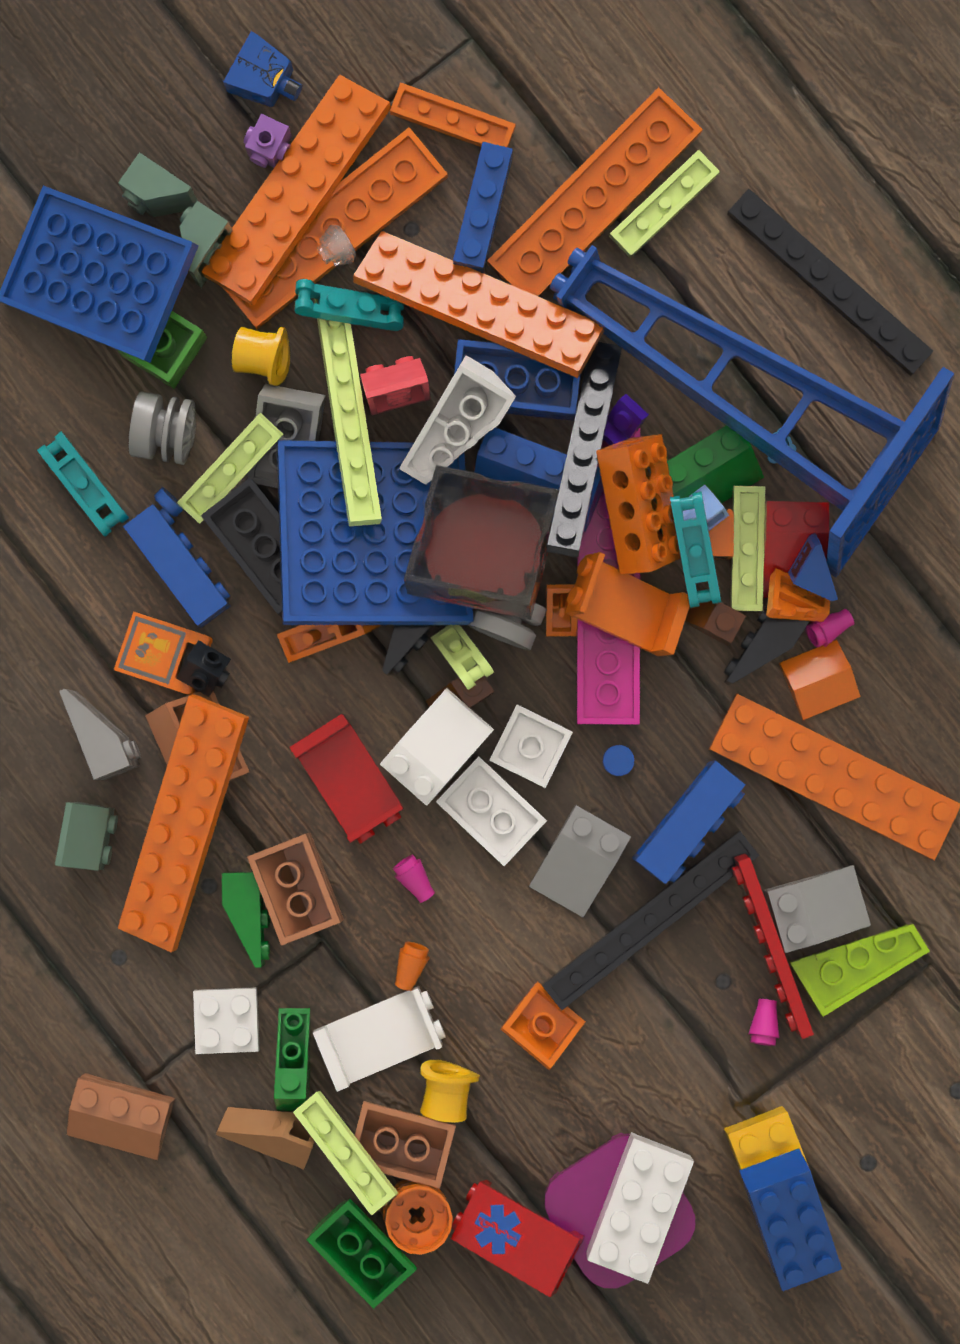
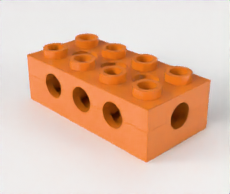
(631, 506)

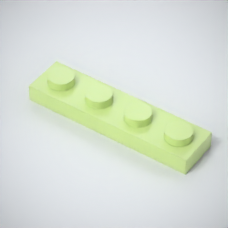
(664, 203)
(230, 467)
(748, 557)
(345, 1152)

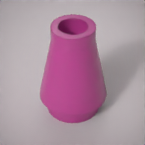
(825, 632)
(414, 878)
(764, 1026)

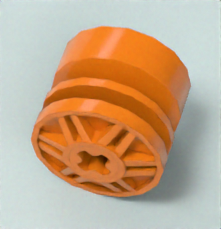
(417, 1234)

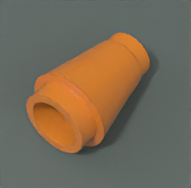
(410, 964)

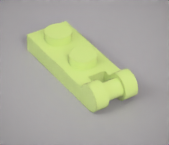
(462, 654)

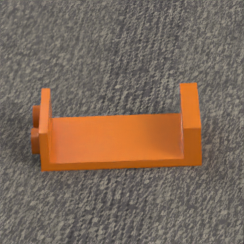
(627, 606)

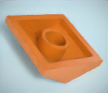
(820, 679)
(541, 1026)

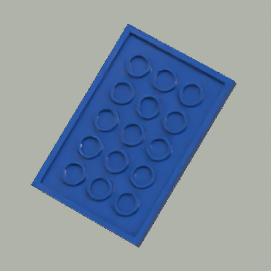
(97, 273)

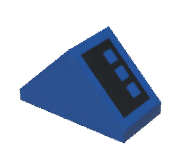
(811, 570)

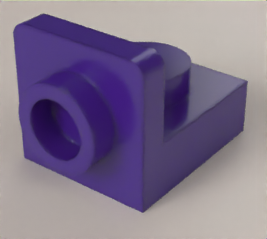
(624, 420)

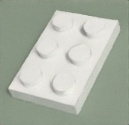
(491, 811)

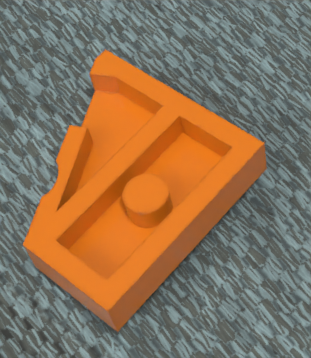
(794, 602)

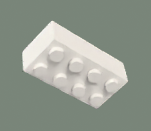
(639, 1208)

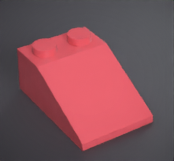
(395, 385)

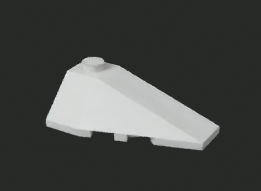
(464, 414)

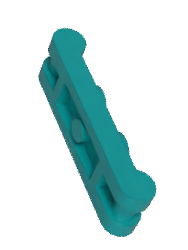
(347, 306)
(82, 483)
(695, 549)

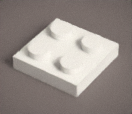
(531, 746)
(226, 1020)

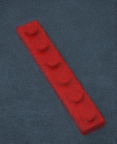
(767, 934)

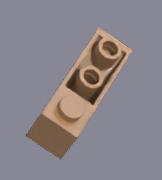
(269, 1133)

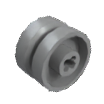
(507, 627)

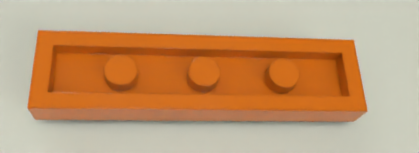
(450, 117)

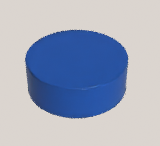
(168, 502)
(618, 760)

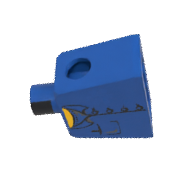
(261, 73)

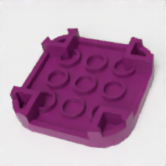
(578, 1195)

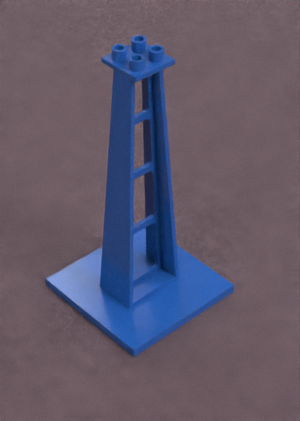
(859, 506)

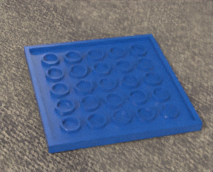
(354, 571)

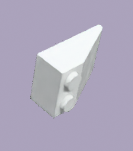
(436, 746)

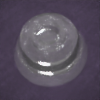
(336, 247)

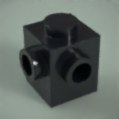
(204, 669)

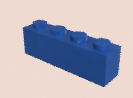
(483, 206)
(177, 565)

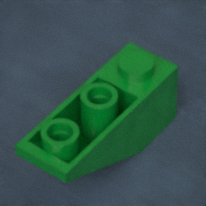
(245, 910)
(292, 1059)

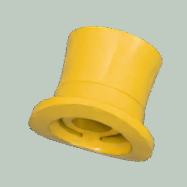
(262, 354)
(446, 1090)

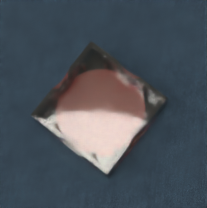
(482, 542)

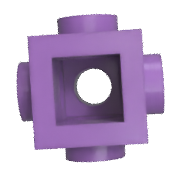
(267, 141)

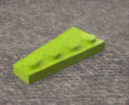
(852, 968)

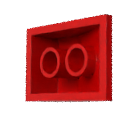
(787, 530)

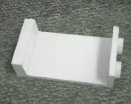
(379, 1037)

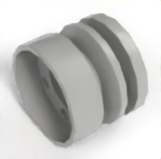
(156, 427)

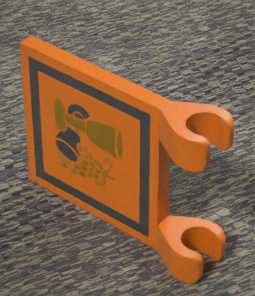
(156, 650)

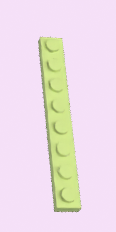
(349, 423)

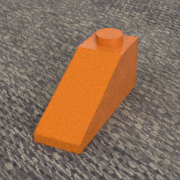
(310, 639)

